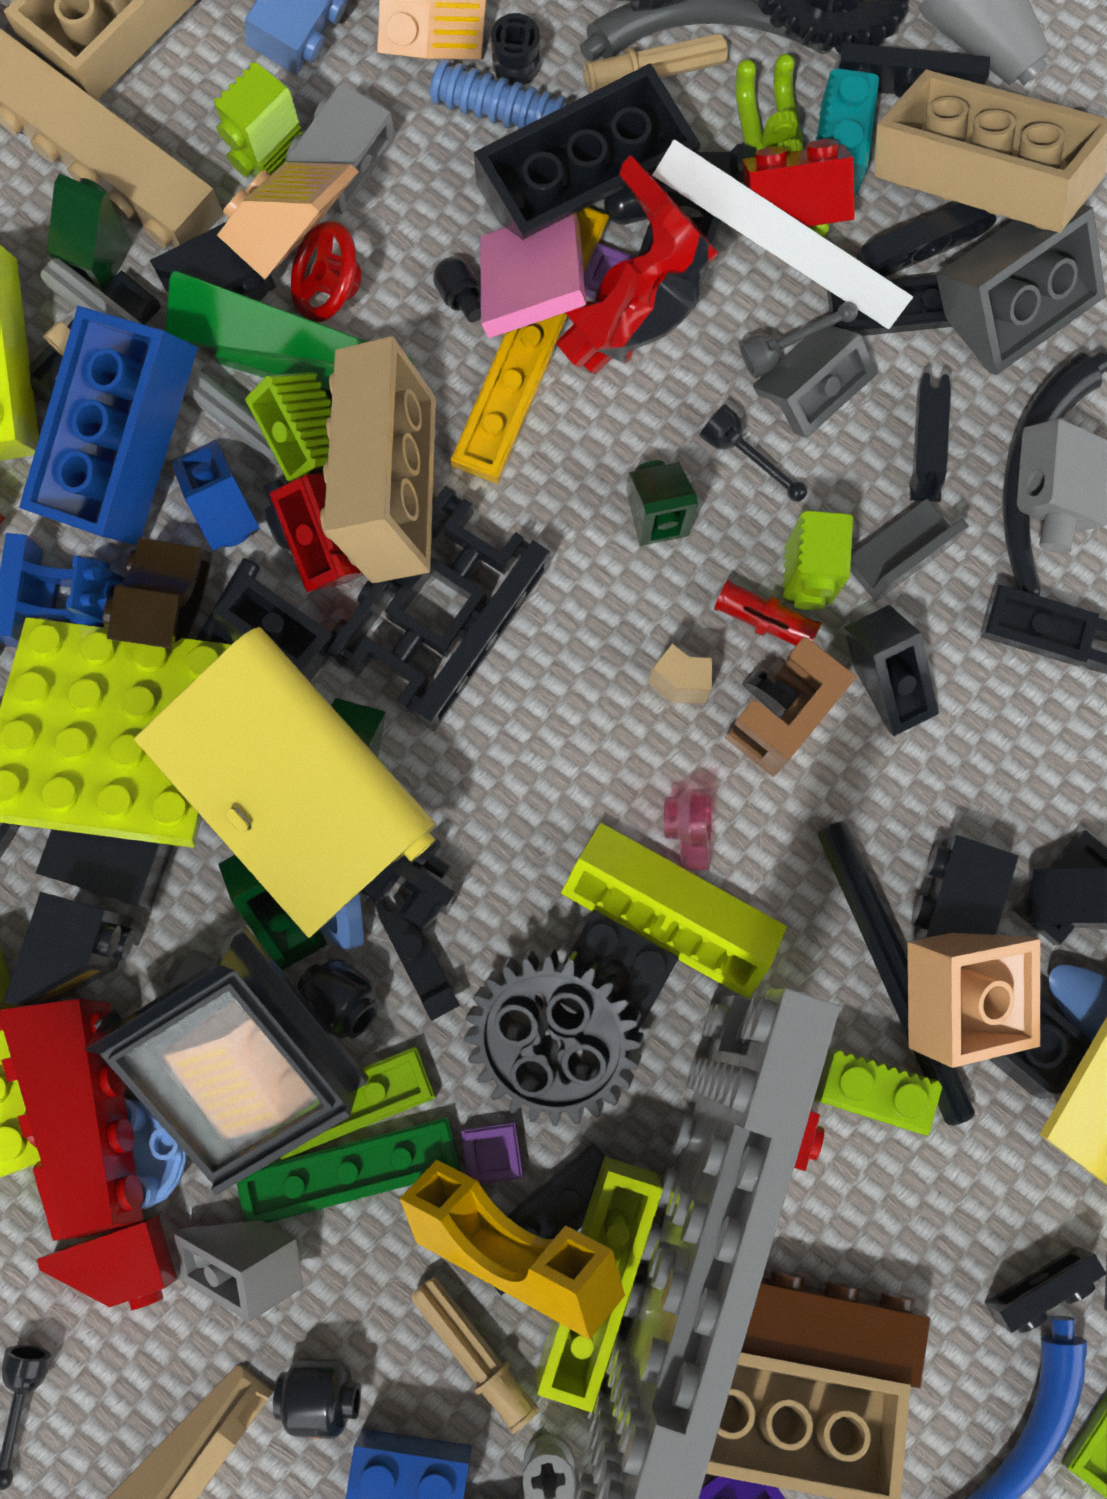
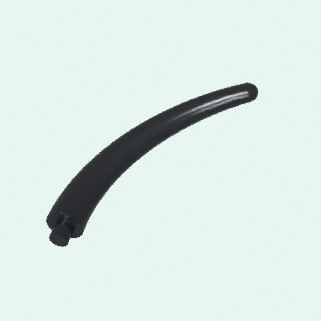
(1051, 402)

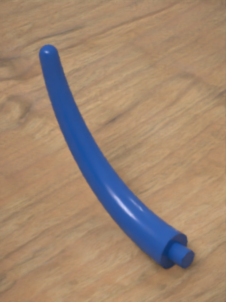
(1051, 1415)

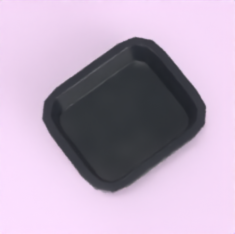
(1050, 1067)

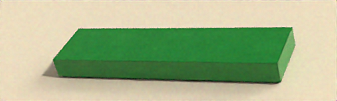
(346, 1172)

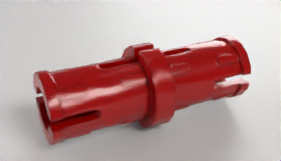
(734, 602)

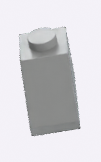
(240, 1265)

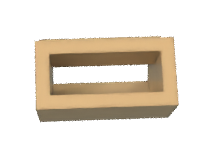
(682, 677)

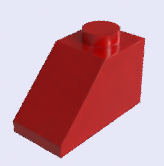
(116, 1266)

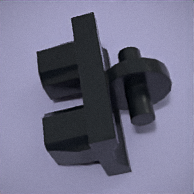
(428, 895)

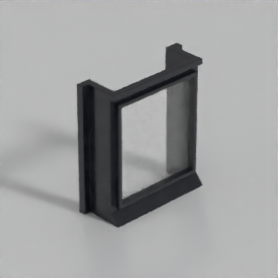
(233, 1063)

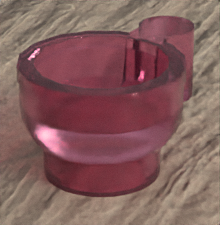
(690, 821)

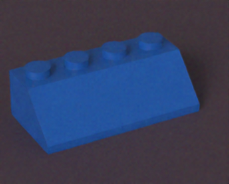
(108, 425)

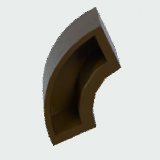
(158, 595)

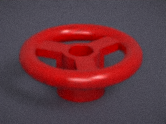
(329, 274)

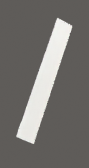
(781, 234)

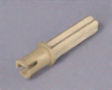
(666, 60)
(475, 1355)

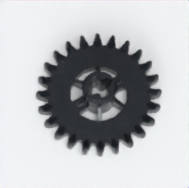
(827, 24)

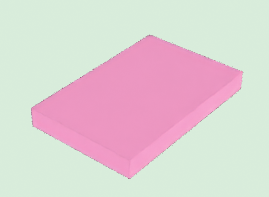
(530, 276)

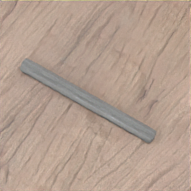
(199, 388)

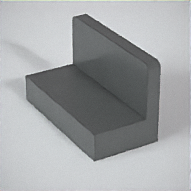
(818, 378)
(903, 549)

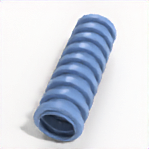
(490, 97)

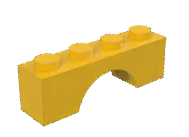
(560, 1277)

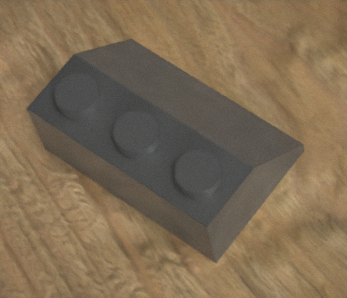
(1022, 287)

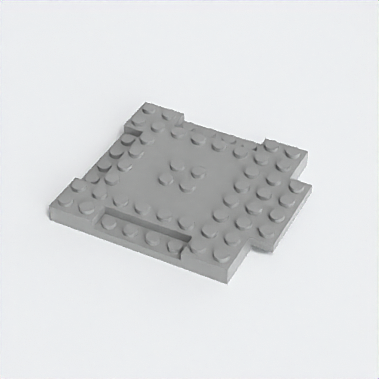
(711, 1248)

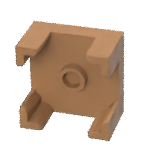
(819, 686)

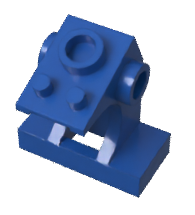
(32, 589)

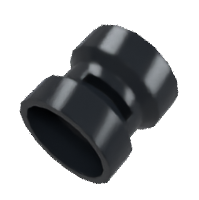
(515, 48)

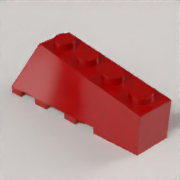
(73, 1118)

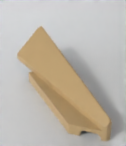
(200, 1443)

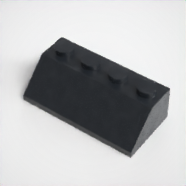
(579, 151)

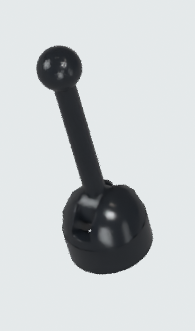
(726, 431)
(22, 1372)

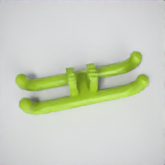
(782, 127)

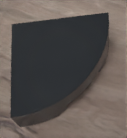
(775, 697)

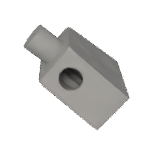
(1063, 481)

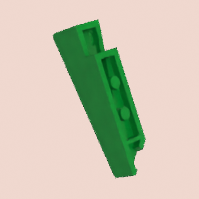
(251, 333)

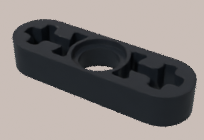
(925, 238)

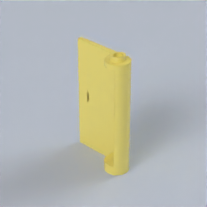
(314, 792)

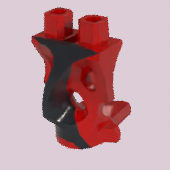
(644, 294)

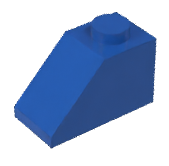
(214, 496)

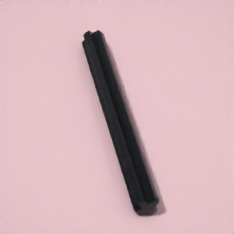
(888, 958)

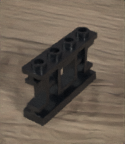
(473, 629)

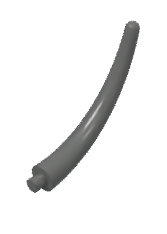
(624, 26)

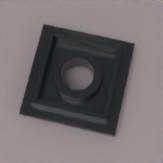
(645, 961)

